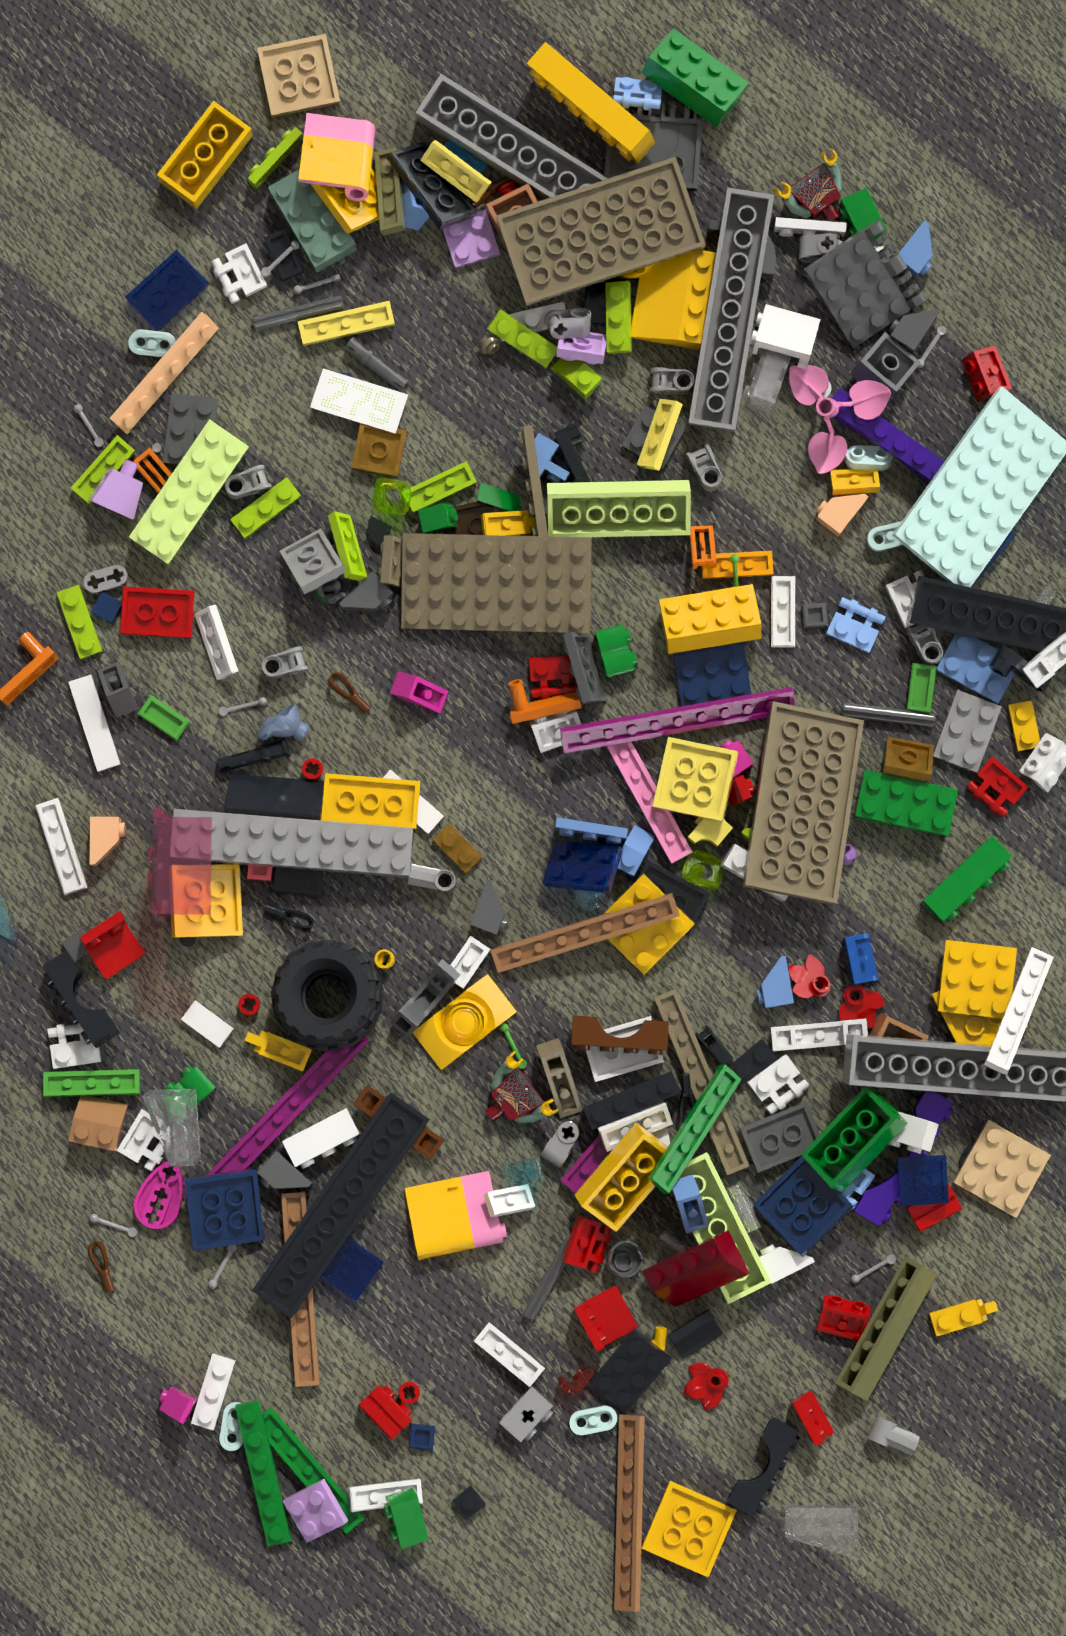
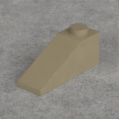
(559, 1078)

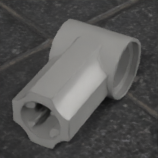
(429, 877)
(889, 1434)

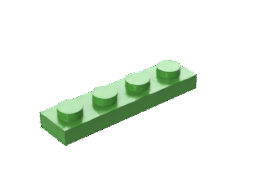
(91, 1083)

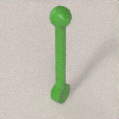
(734, 559)
(504, 1028)

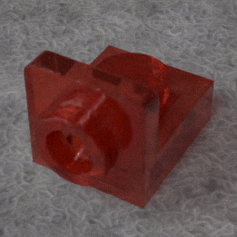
(581, 1378)

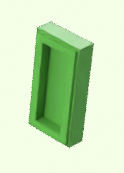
(921, 687)
(163, 717)

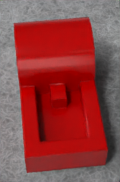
(741, 791)

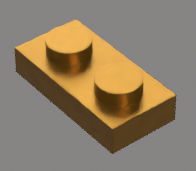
(457, 848)

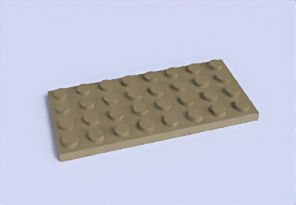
(600, 231)
(496, 583)
(803, 803)

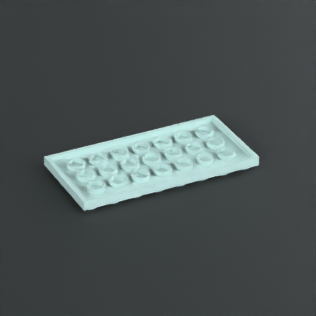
(981, 489)

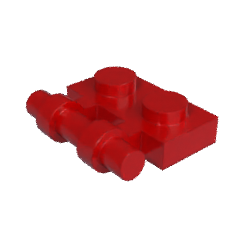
(551, 669)
(1000, 780)
(582, 1241)

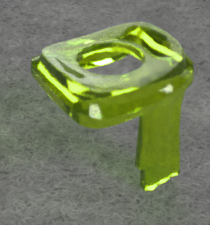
(380, 503)
(693, 870)

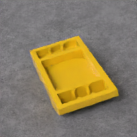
(464, 1022)

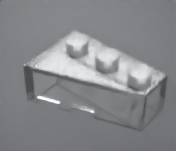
(766, 380)
(176, 1124)
(823, 1526)

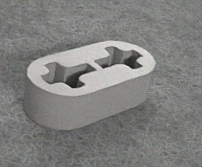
(104, 574)

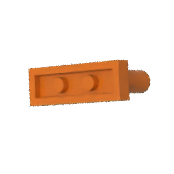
(42, 661)
(526, 711)

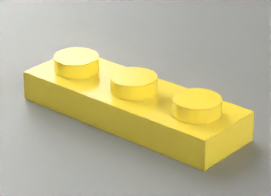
(455, 171)
(659, 434)

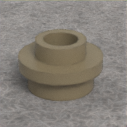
(489, 344)

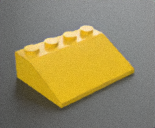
(674, 300)

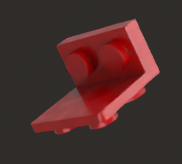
(112, 945)
(605, 1317)

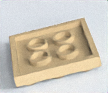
(298, 75)
(1001, 1168)

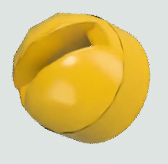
(380, 958)

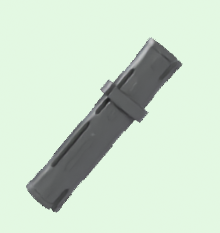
(372, 361)

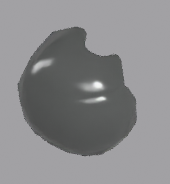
(621, 1266)

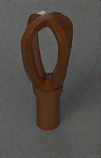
(491, 190)
(354, 697)
(103, 1273)

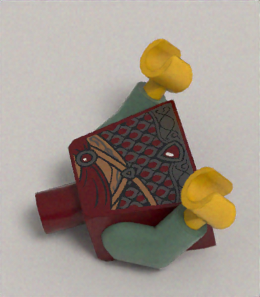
(816, 191)
(516, 1095)

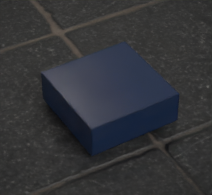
(107, 607)
(422, 1436)

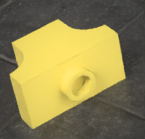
(710, 831)

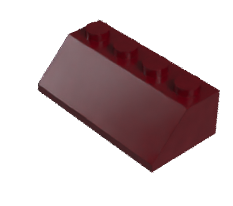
(697, 1270)

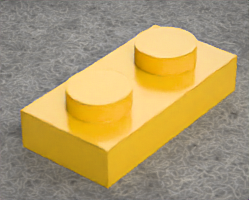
(854, 481)
(1024, 725)

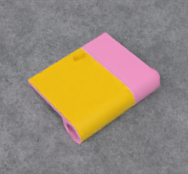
(338, 154)
(453, 1215)

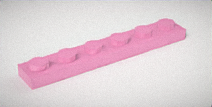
(644, 791)

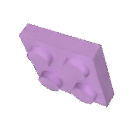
(471, 240)
(585, 349)
(315, 1510)

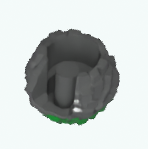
(334, 590)

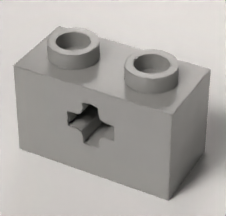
(530, 1400)

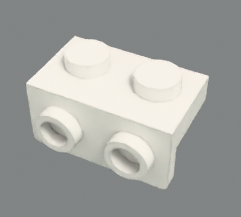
(1046, 762)

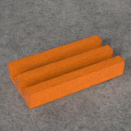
(142, 457)
(703, 561)

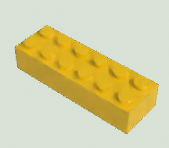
(590, 102)

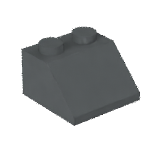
(887, 364)

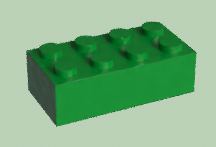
(694, 77)
(905, 803)
(854, 1139)

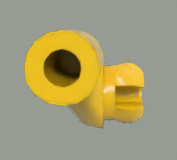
(660, 1337)

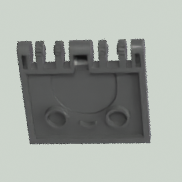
(673, 139)
(860, 285)

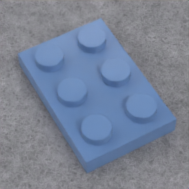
(968, 664)
(591, 831)

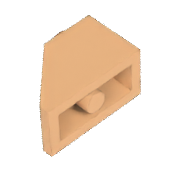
(839, 512)
(104, 837)

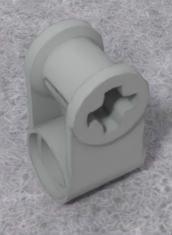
(815, 246)
(570, 323)
(669, 381)
(704, 463)
(249, 482)
(925, 641)
(286, 663)
(559, 1147)

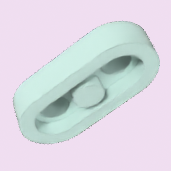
(152, 342)
(868, 458)
(885, 532)
(593, 1420)
(230, 1426)

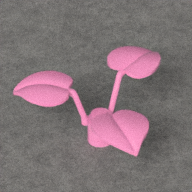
(868, 400)

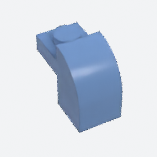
(545, 452)

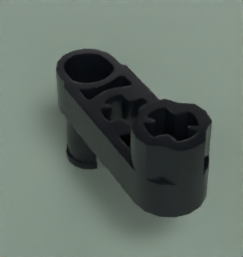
(567, 439)
(1007, 660)

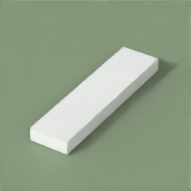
(94, 723)
(61, 846)

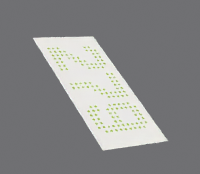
(359, 401)

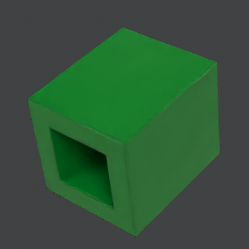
(438, 518)

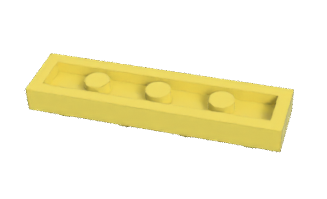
(346, 323)

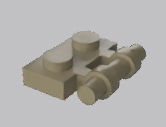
(391, 568)

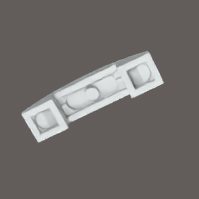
(1047, 662)
(816, 1034)

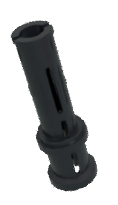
(265, 753)

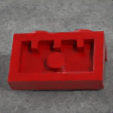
(985, 372)
(843, 1317)
(812, 1417)

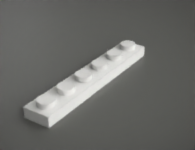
(1018, 1011)

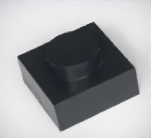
(469, 1502)

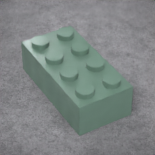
(311, 222)

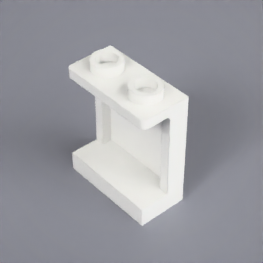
(785, 333)

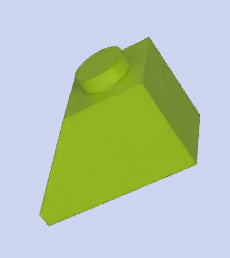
(577, 376)

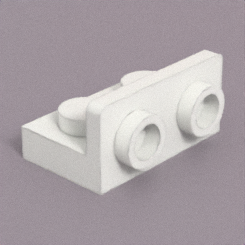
(548, 728)

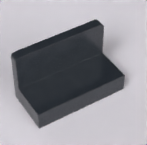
(695, 1334)

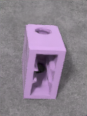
(119, 490)

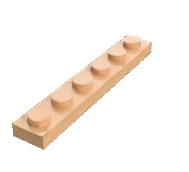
(164, 373)

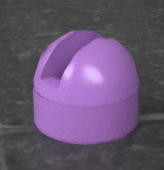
(850, 854)

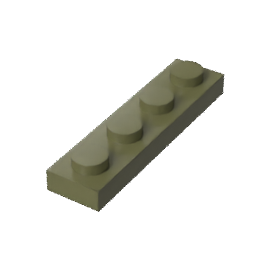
(389, 194)

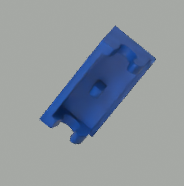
(860, 959)

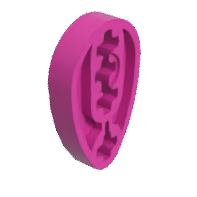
(146, 1195)

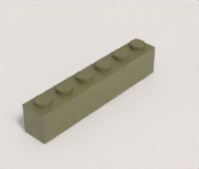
(886, 1328)

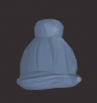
(285, 724)

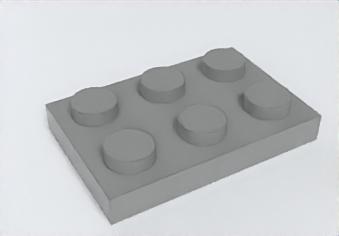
(312, 561)
(967, 731)

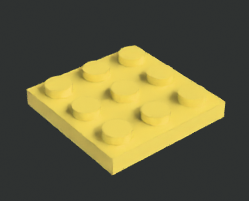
(695, 779)

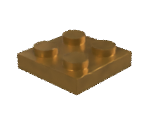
(379, 451)
(908, 759)

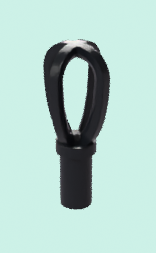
(282, 914)
(686, 1092)

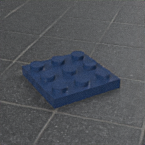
(712, 673)
(802, 1206)
(224, 1209)

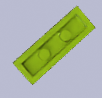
(274, 157)
(618, 317)
(522, 338)
(111, 457)
(441, 487)
(265, 508)
(347, 546)
(79, 622)

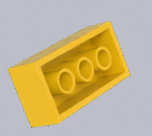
(205, 155)
(710, 619)
(621, 1178)

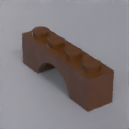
(651, 1036)

